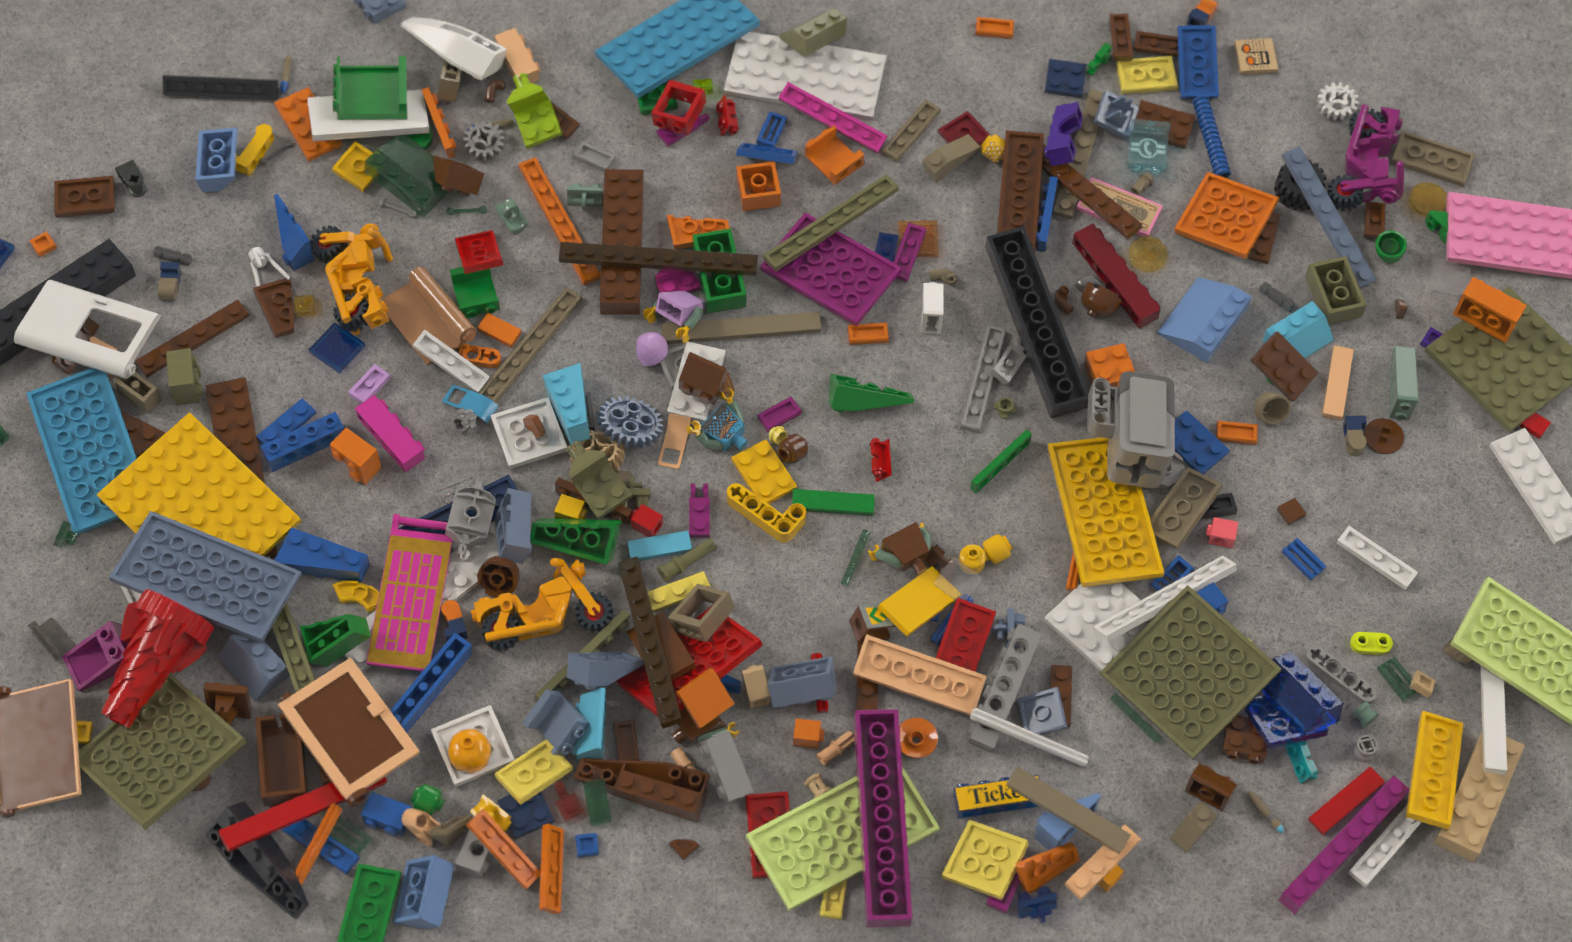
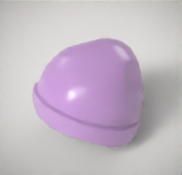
(651, 348)

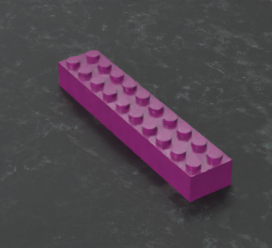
(882, 819)

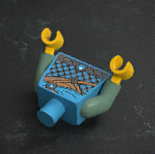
(722, 427)

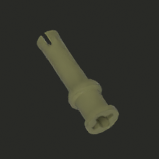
(679, 564)

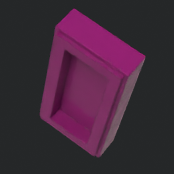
(779, 414)

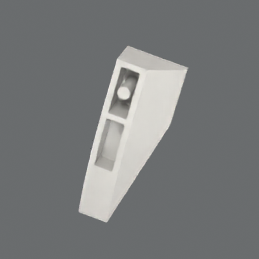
(458, 46)

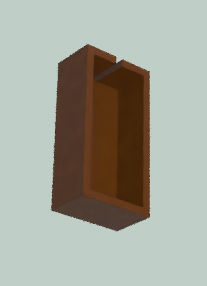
(280, 761)

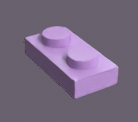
(369, 384)

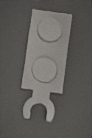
(1009, 362)

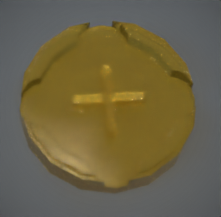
(1427, 197)
(1148, 254)

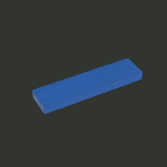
(332, 850)

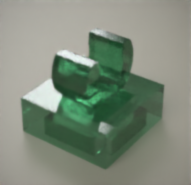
(65, 535)

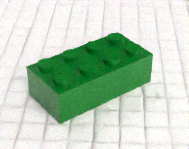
(720, 290)

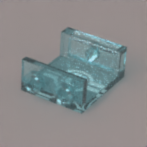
(1148, 146)

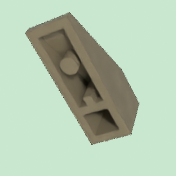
(449, 82)
(949, 157)

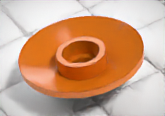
(919, 729)

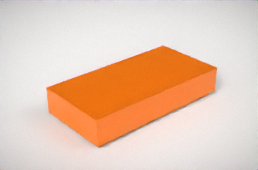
(994, 27)
(499, 330)
(868, 333)
(1236, 432)

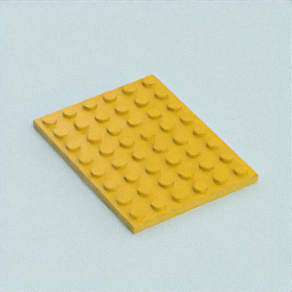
(202, 486)

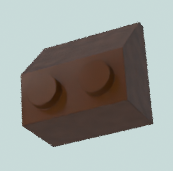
(457, 176)
(702, 378)
(1210, 787)

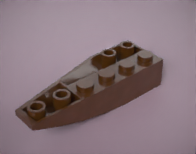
(650, 784)

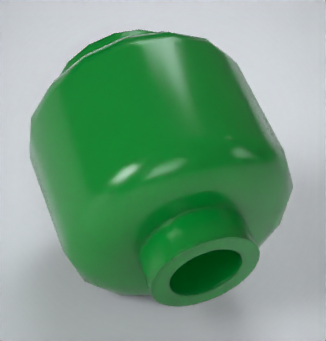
(427, 799)

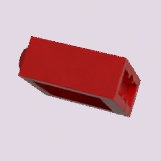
(681, 92)

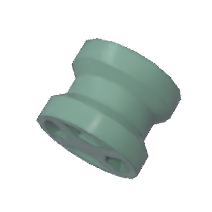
(1365, 714)

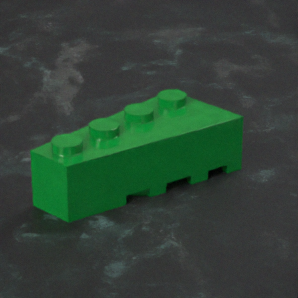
(578, 537)

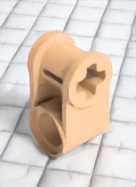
(419, 824)

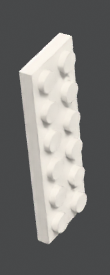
(1536, 483)

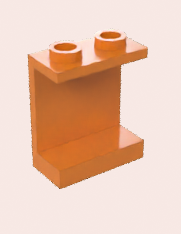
(833, 156)

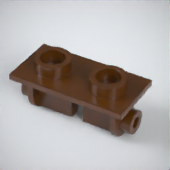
(936, 556)

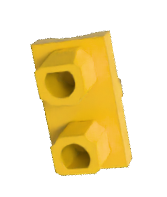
(493, 811)

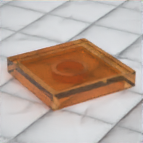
(930, 243)

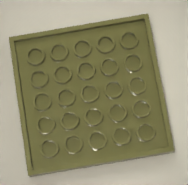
(1508, 377)
(1190, 672)
(162, 754)

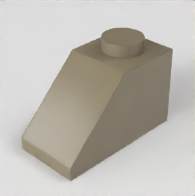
(1194, 826)

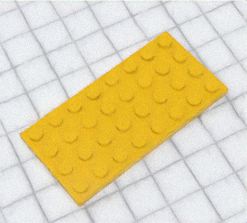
(1103, 518)

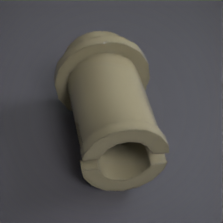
(1145, 180)

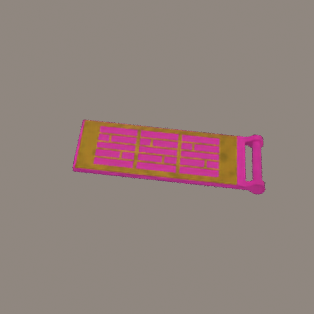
(410, 596)

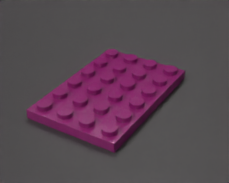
(837, 274)

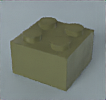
(184, 376)

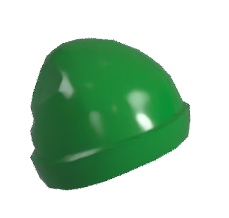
(1390, 246)

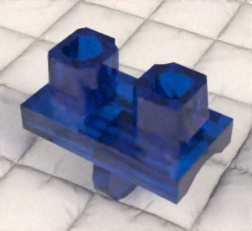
(1038, 906)

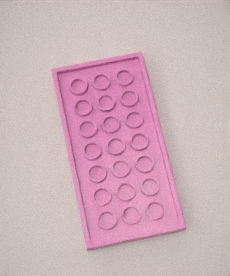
(1509, 235)

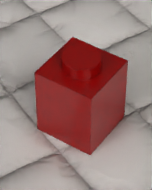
(646, 521)

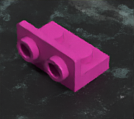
(676, 281)

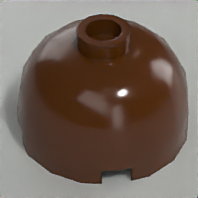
(1099, 301)
(498, 576)

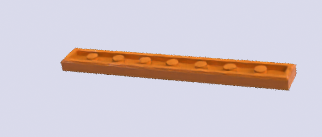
(555, 214)

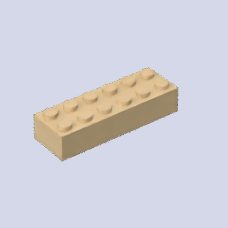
(1477, 802)

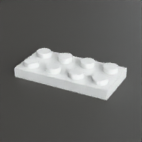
(690, 405)

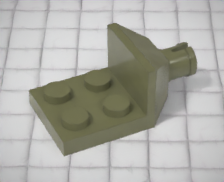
(596, 480)

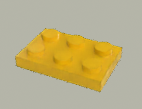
(764, 472)

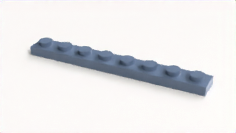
(1327, 214)

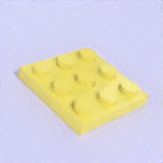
(985, 859)

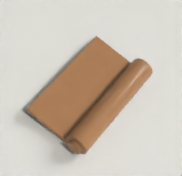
(427, 306)

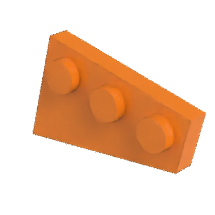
(683, 229)
(1042, 868)

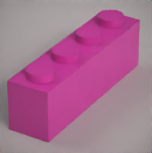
(390, 433)

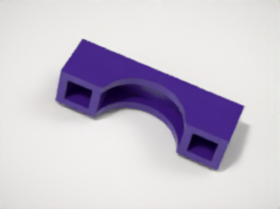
(1060, 146)

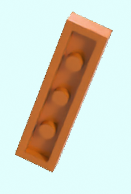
(437, 115)
(503, 849)
(551, 869)

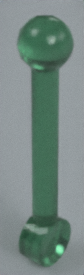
(482, 209)

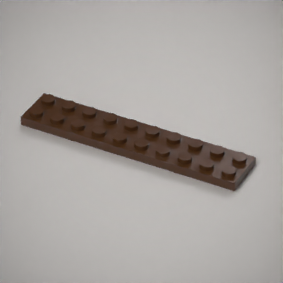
(235, 425)

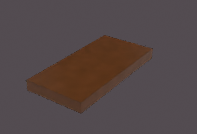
(676, 654)

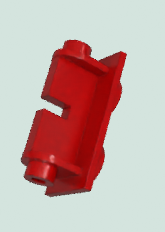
(725, 109)
(882, 459)

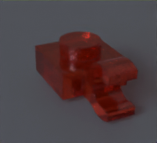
(567, 804)

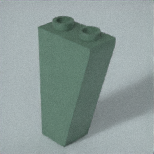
(1403, 383)

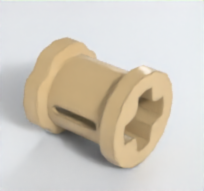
(811, 783)

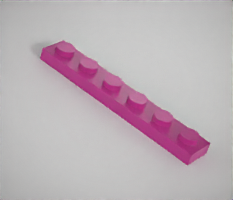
(832, 116)

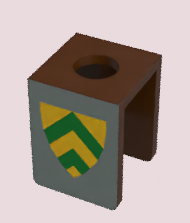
(870, 621)

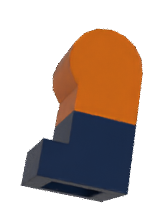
(1202, 12)
(453, 616)

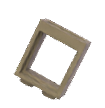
(704, 628)

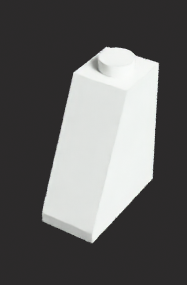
(932, 308)

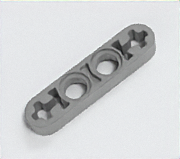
(1343, 672)

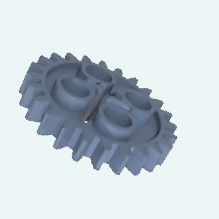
(630, 422)

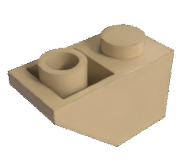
(755, 686)

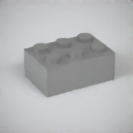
(725, 767)

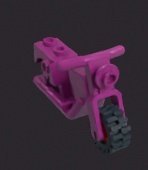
(1371, 138)

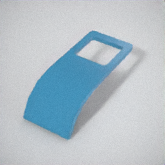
(480, 404)

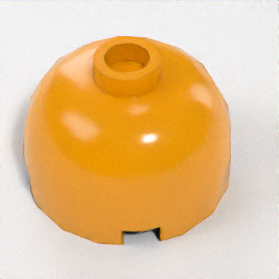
(469, 750)

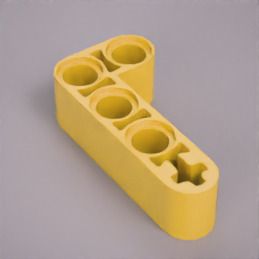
(763, 510)

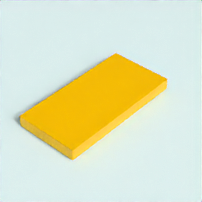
(916, 602)

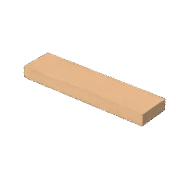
(1337, 382)

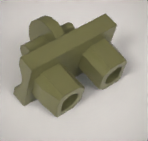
(641, 495)

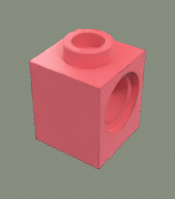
(1222, 532)

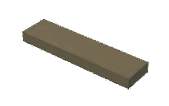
(911, 131)

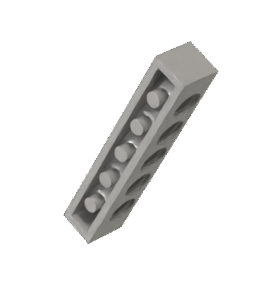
(1028, 640)

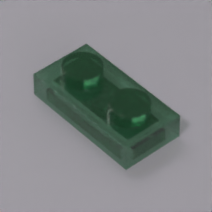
(597, 802)

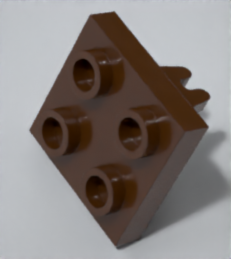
(228, 701)

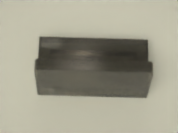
(52, 638)

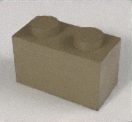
(138, 391)

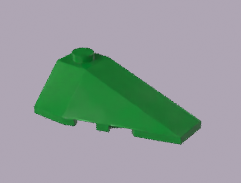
(849, 395)

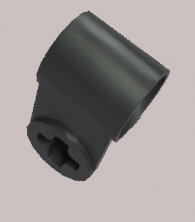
(132, 178)

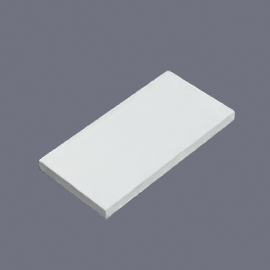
(327, 127)

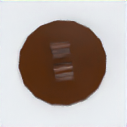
(1384, 436)

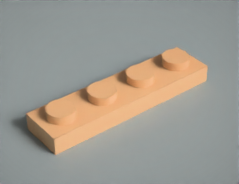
(1099, 866)

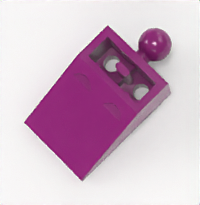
(96, 656)

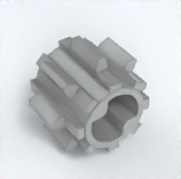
(464, 420)

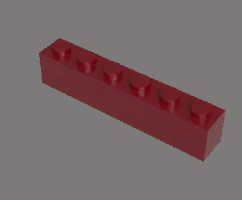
(1117, 276)

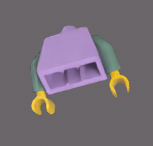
(678, 307)

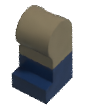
(169, 280)
(1353, 434)

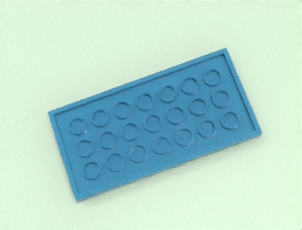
(674, 41)
(83, 442)

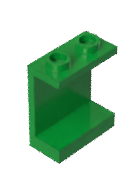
(474, 292)

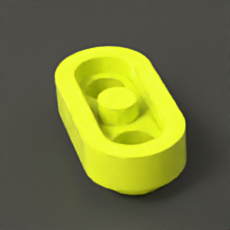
(1371, 644)

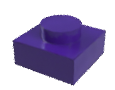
(1430, 336)

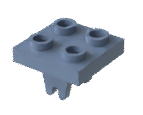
(1116, 114)

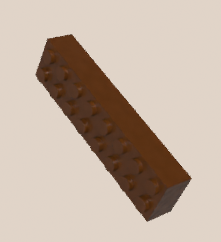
(623, 227)

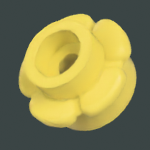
(777, 434)

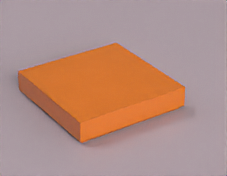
(705, 698)

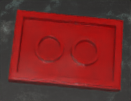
(478, 251)

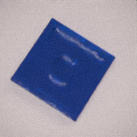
(337, 347)

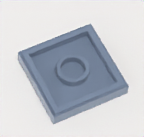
(1042, 712)

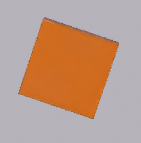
(43, 244)

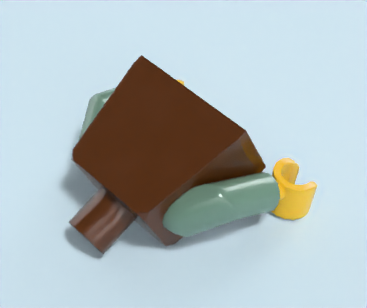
(905, 548)
(689, 729)

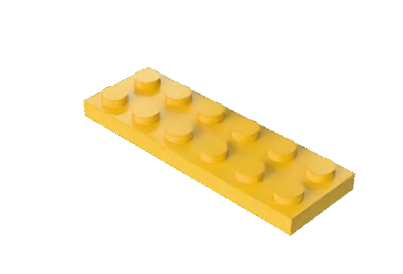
(1435, 770)

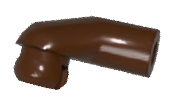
(492, 88)
(1061, 299)

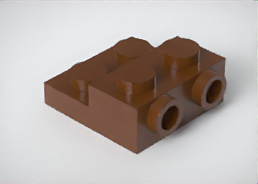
(1244, 741)

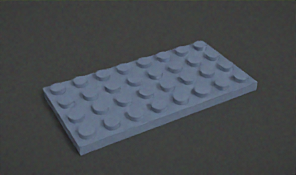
(206, 576)

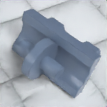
(1012, 621)

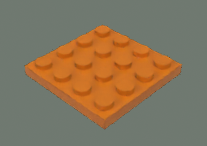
(1226, 215)

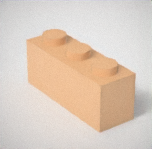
(518, 57)

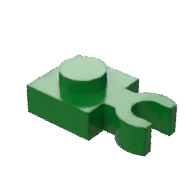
(1101, 57)

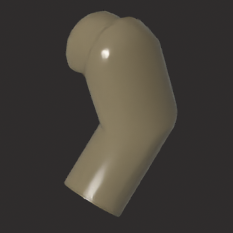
(944, 274)

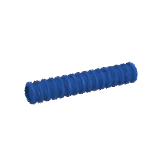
(1211, 136)

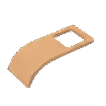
(675, 438)

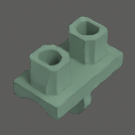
(584, 195)
(511, 216)

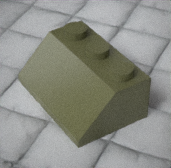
(816, 32)

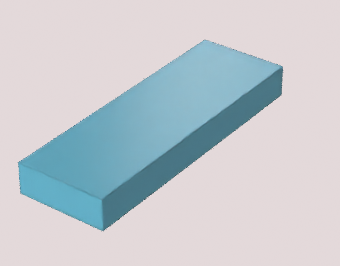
(660, 546)

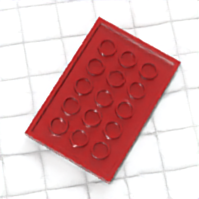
(722, 652)

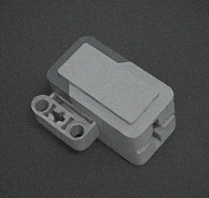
(1138, 426)

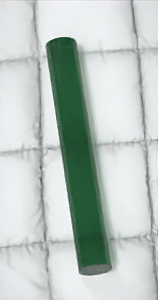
(855, 557)
(1135, 718)

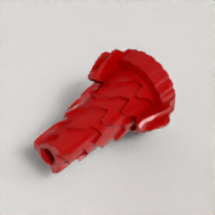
(162, 641)

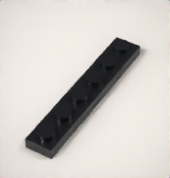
(220, 87)

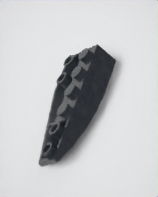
(261, 863)

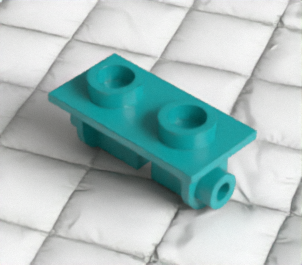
(1303, 768)

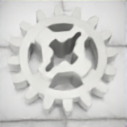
(1337, 101)

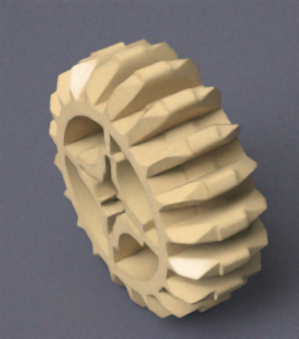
(599, 442)

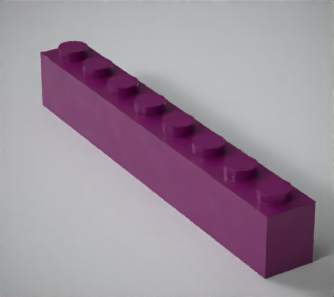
(1344, 845)

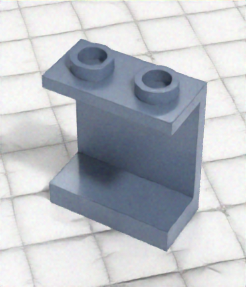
(557, 721)

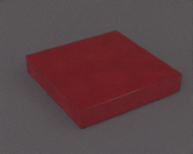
(962, 126)

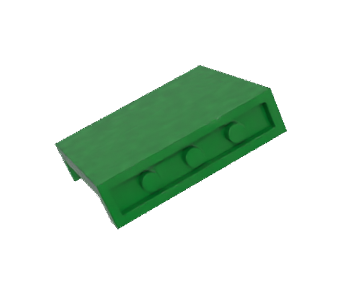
(370, 91)

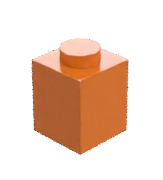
(808, 733)

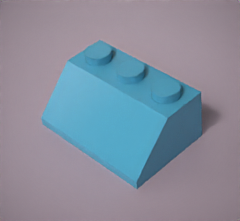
(1304, 330)
(593, 708)

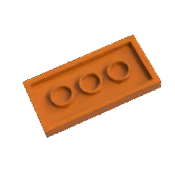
(296, 117)

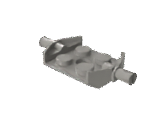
(470, 530)

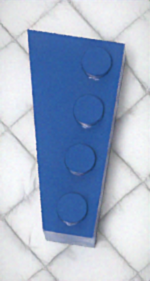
(322, 557)

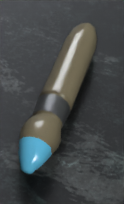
(1275, 823)

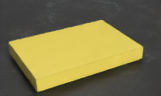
(1147, 75)
(533, 772)

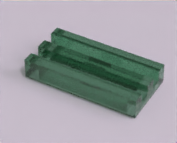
(1409, 693)
(361, 845)

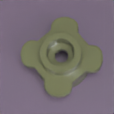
(1005, 401)

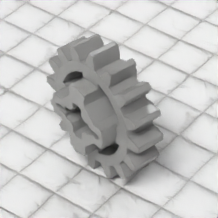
(479, 146)

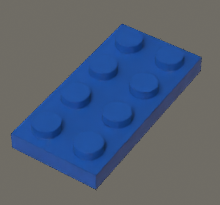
(1197, 61)

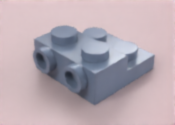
(380, 9)

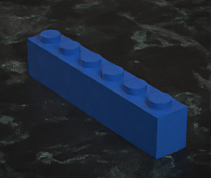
(431, 681)

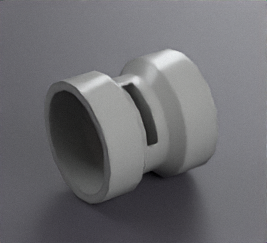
(1362, 751)

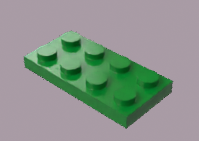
(369, 904)

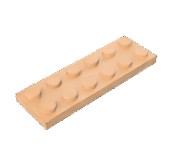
(919, 675)

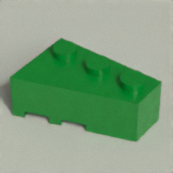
(333, 638)

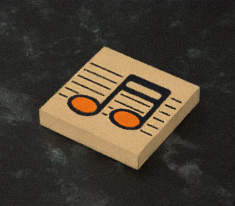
(1256, 56)

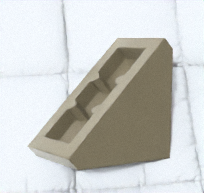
(450, 830)

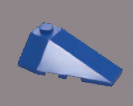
(293, 239)

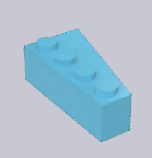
(568, 399)

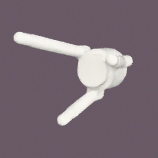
(259, 259)

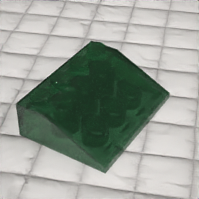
(406, 173)

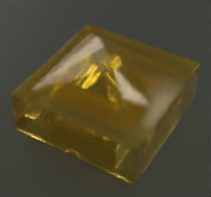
(304, 305)

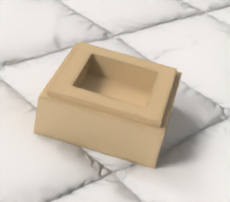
(1422, 683)

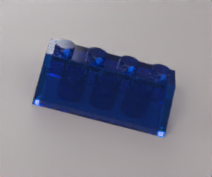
(1303, 695)

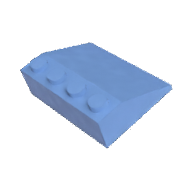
(1205, 317)

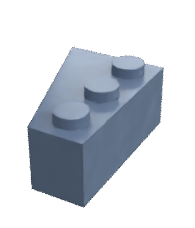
(513, 526)

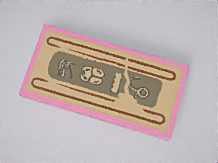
(1139, 207)

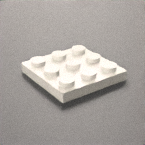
(519, 443)
(485, 722)

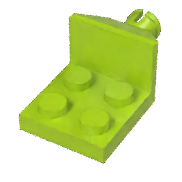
(533, 112)

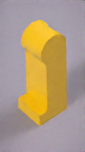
(255, 150)

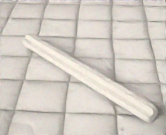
(1029, 737)

